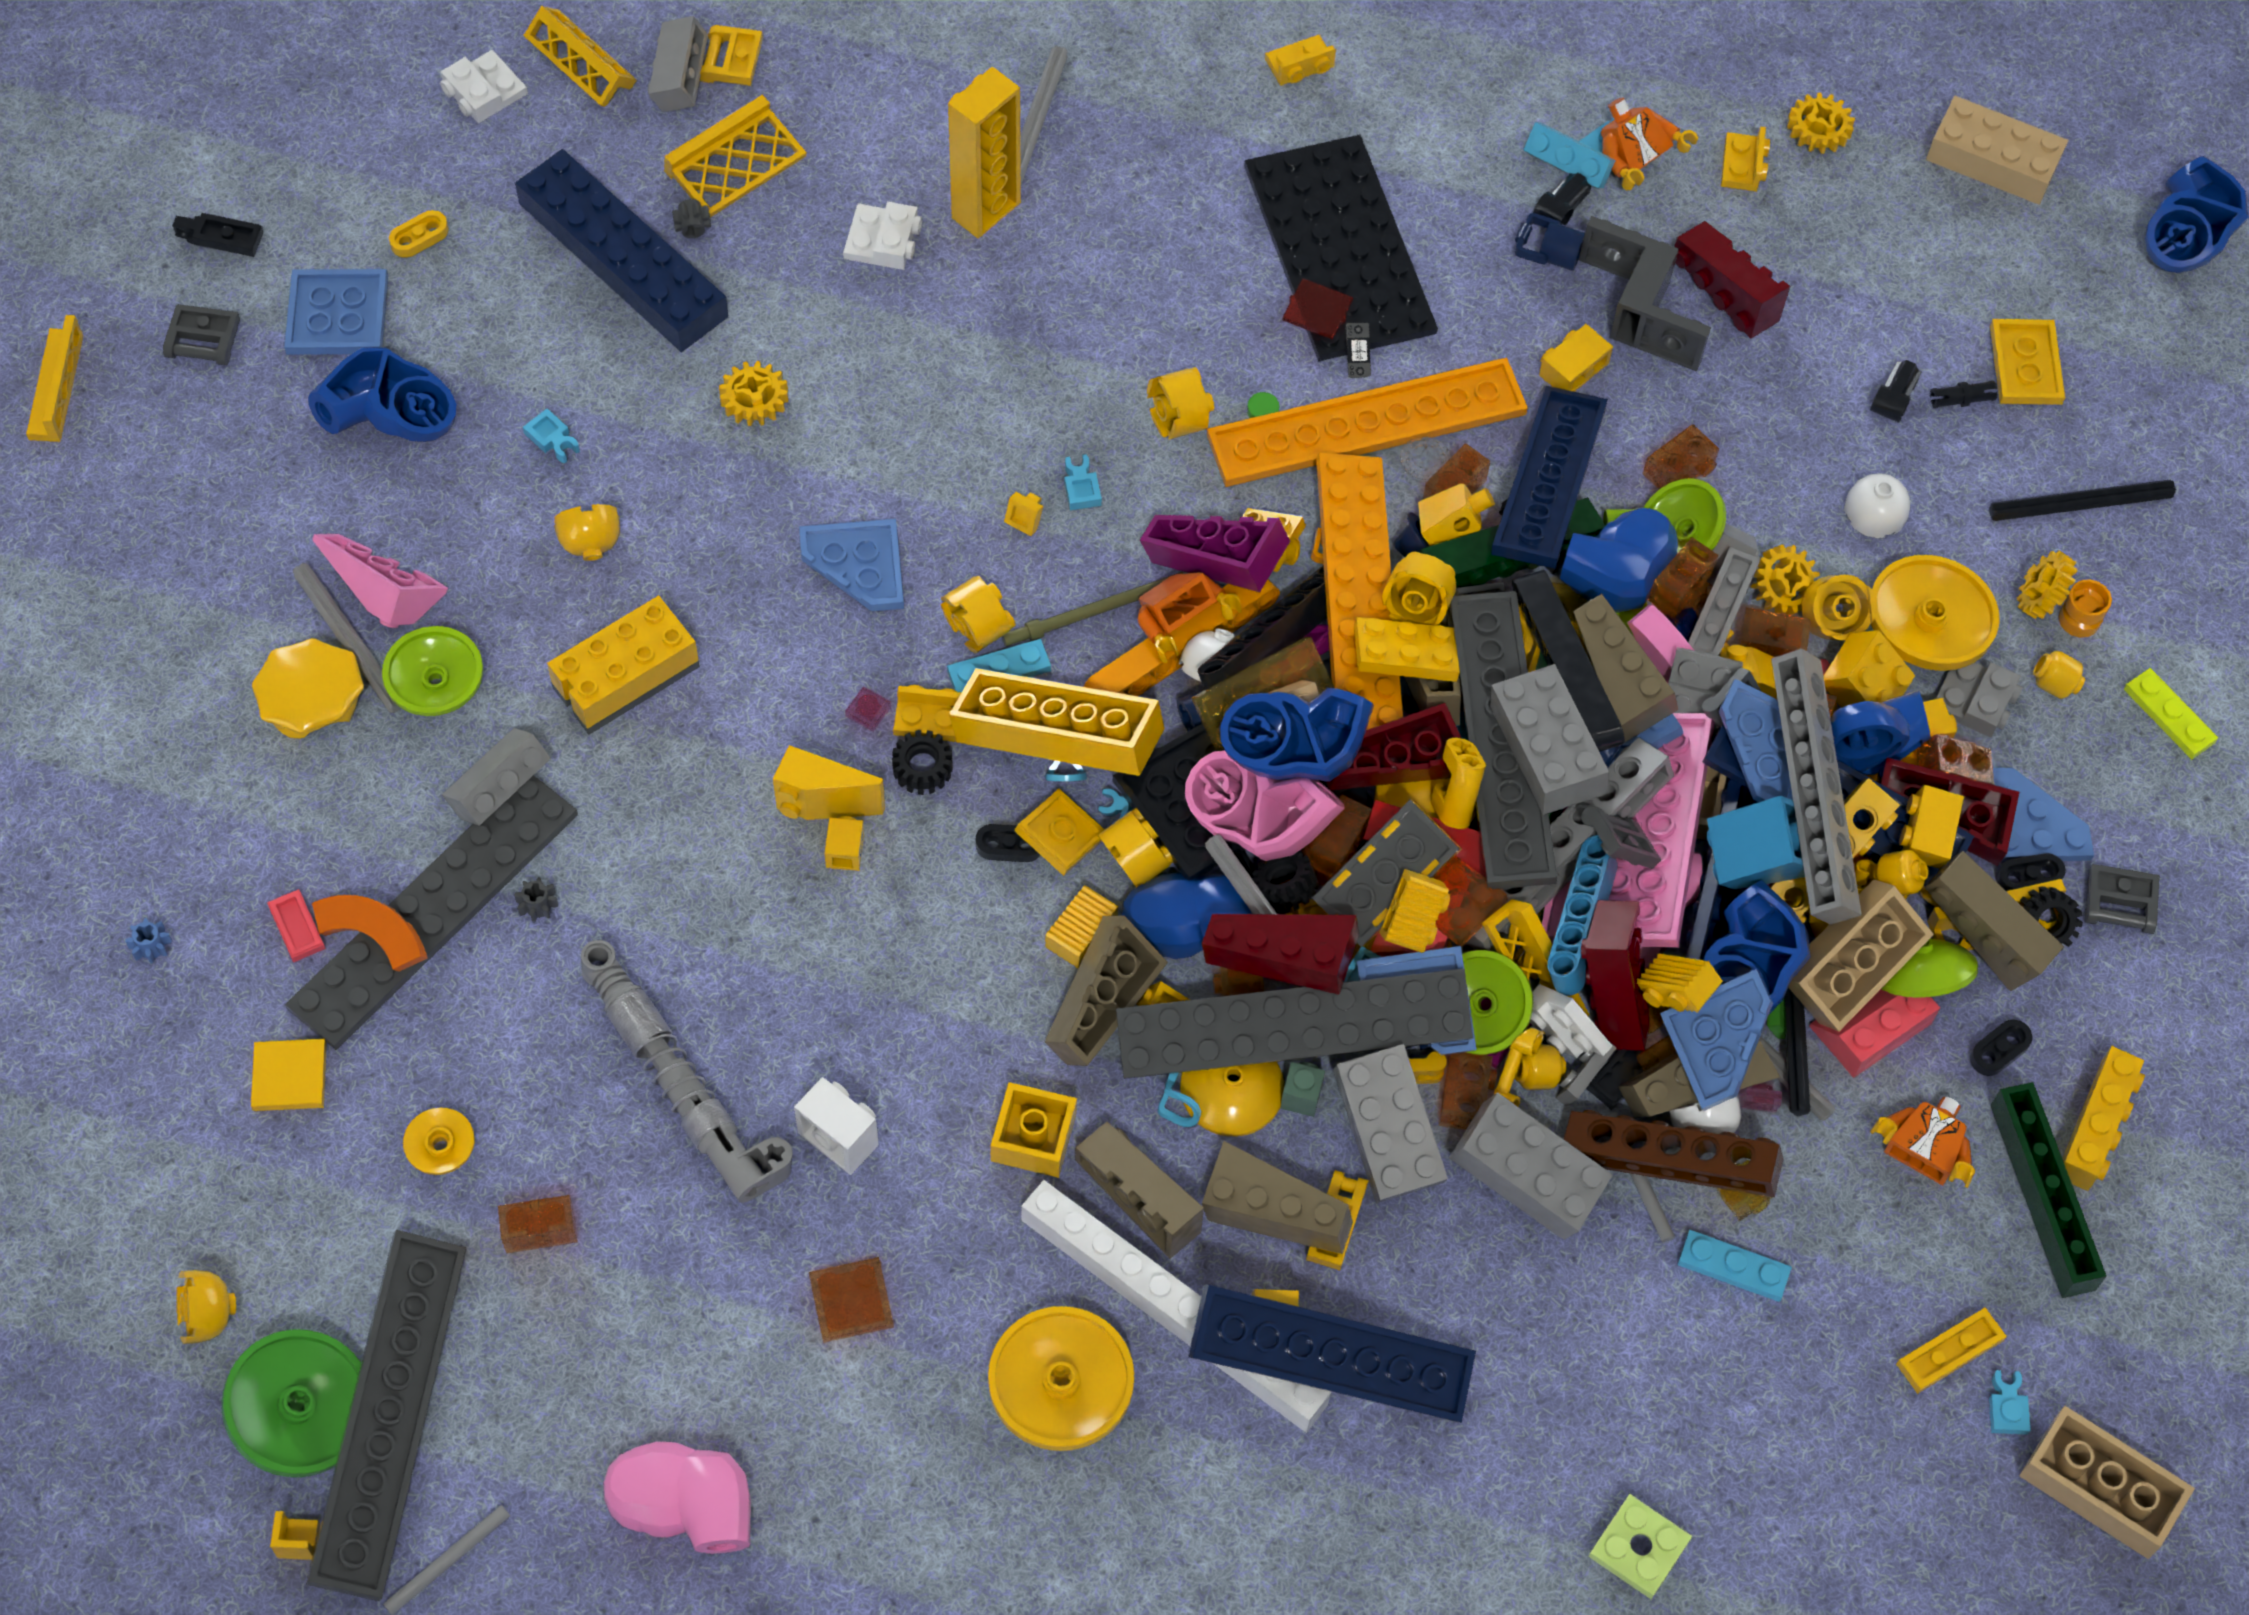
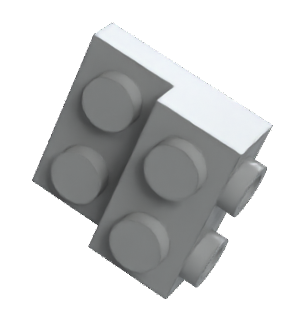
(1698, 677)
(1980, 696)

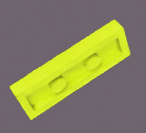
(2171, 713)

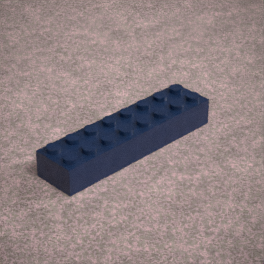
(622, 250)

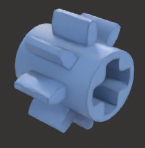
(148, 940)

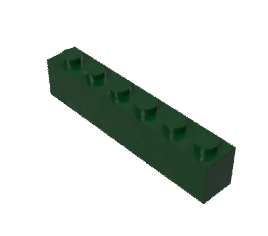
(1476, 565)
(2048, 1190)

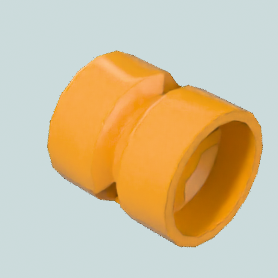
(2085, 608)

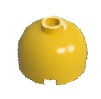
(588, 531)
(203, 1305)

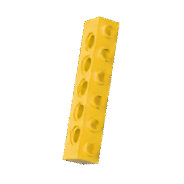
(1881, 809)

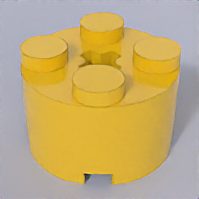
(1179, 403)
(1419, 589)
(1821, 601)
(977, 613)
(1135, 847)

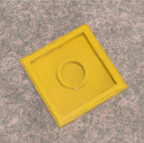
(1060, 831)
(288, 1075)

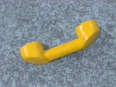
(1526, 1043)

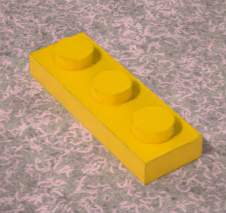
(1951, 1350)

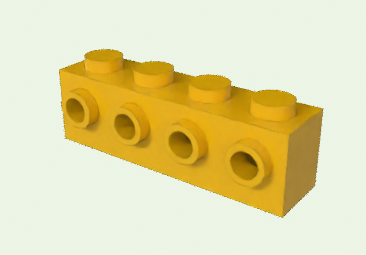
(2100, 1117)

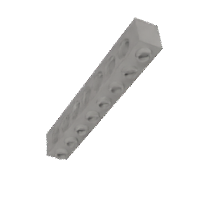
(1631, 784)
(1816, 787)

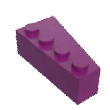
(1224, 550)

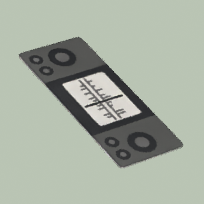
(1358, 350)

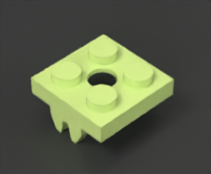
(1640, 1571)

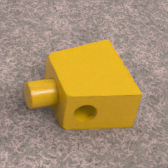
(1452, 513)

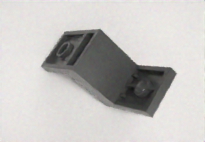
(1649, 269)

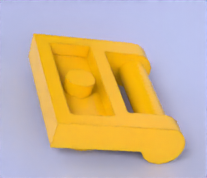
(740, 55)

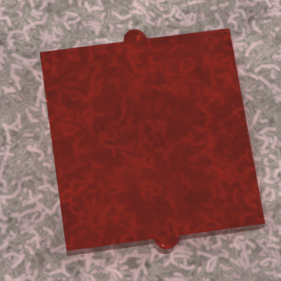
(1317, 309)

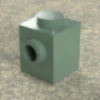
(1302, 1088)

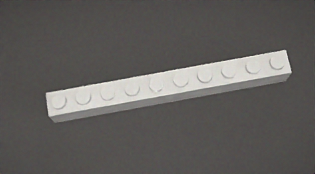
(1152, 1291)

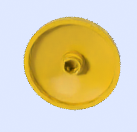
(1935, 612)
(1061, 1378)

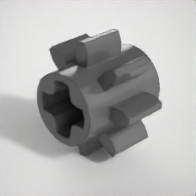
(691, 218)
(536, 907)

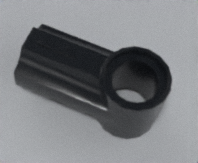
(1564, 199)
(1894, 396)

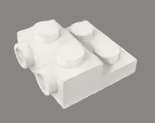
(482, 85)
(883, 235)
(1566, 1024)

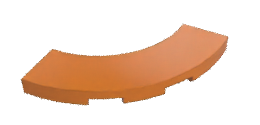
(375, 920)

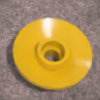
(437, 1126)

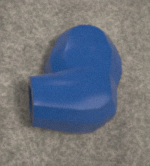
(2196, 217)
(388, 393)
(1621, 559)
(1875, 731)
(1295, 738)
(1178, 911)
(1761, 937)

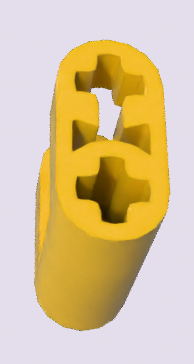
(1456, 800)

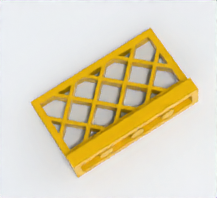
(715, 141)

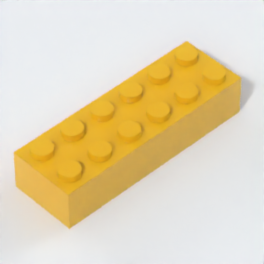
(985, 151)
(1057, 721)

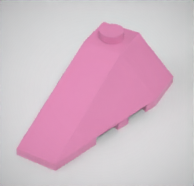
(378, 584)

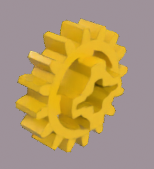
(1820, 123)
(753, 393)
(1782, 583)
(2047, 584)

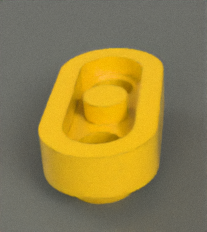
(417, 234)

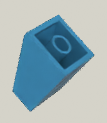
(1756, 844)

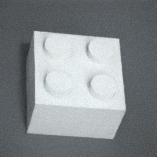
(837, 1124)

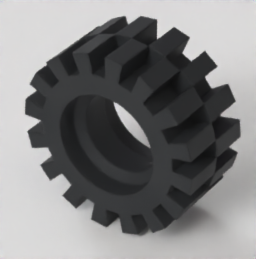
(922, 779)
(1292, 892)
(2066, 909)

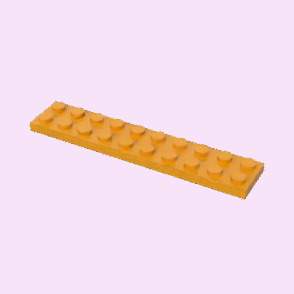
(1366, 421)
(1356, 571)

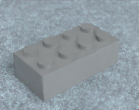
(1549, 739)
(1390, 1123)
(1530, 1166)

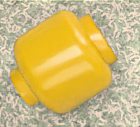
(2059, 674)
(1902, 870)
(1542, 1070)

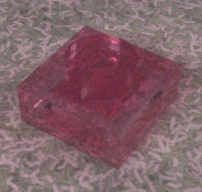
(868, 709)
(1761, 1098)

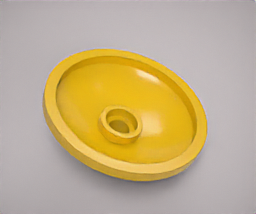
(1236, 1106)

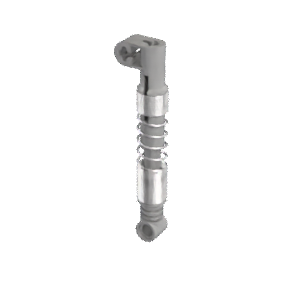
(703, 1116)

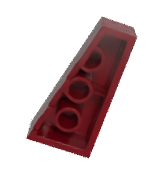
(1731, 279)
(1402, 751)
(1985, 811)
(1284, 947)
(1613, 972)

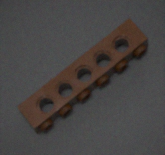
(1756, 1177)

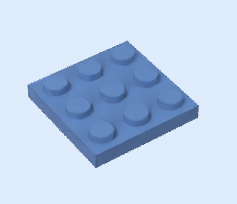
(335, 310)

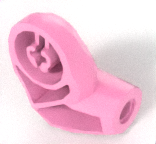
(1258, 812)
(678, 1491)

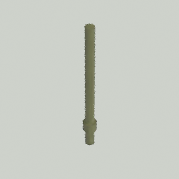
(1035, 629)

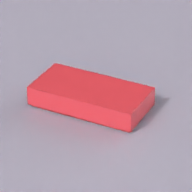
(296, 925)

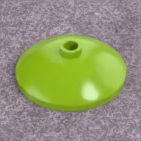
(1692, 507)
(427, 656)
(1934, 971)
(1511, 999)

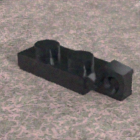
(219, 233)

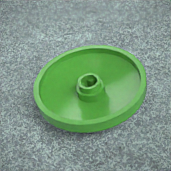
(290, 1401)

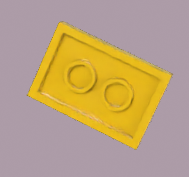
(2027, 361)
(1406, 649)

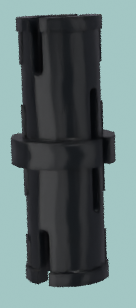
(1963, 394)

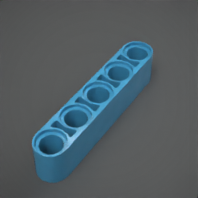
(1572, 927)

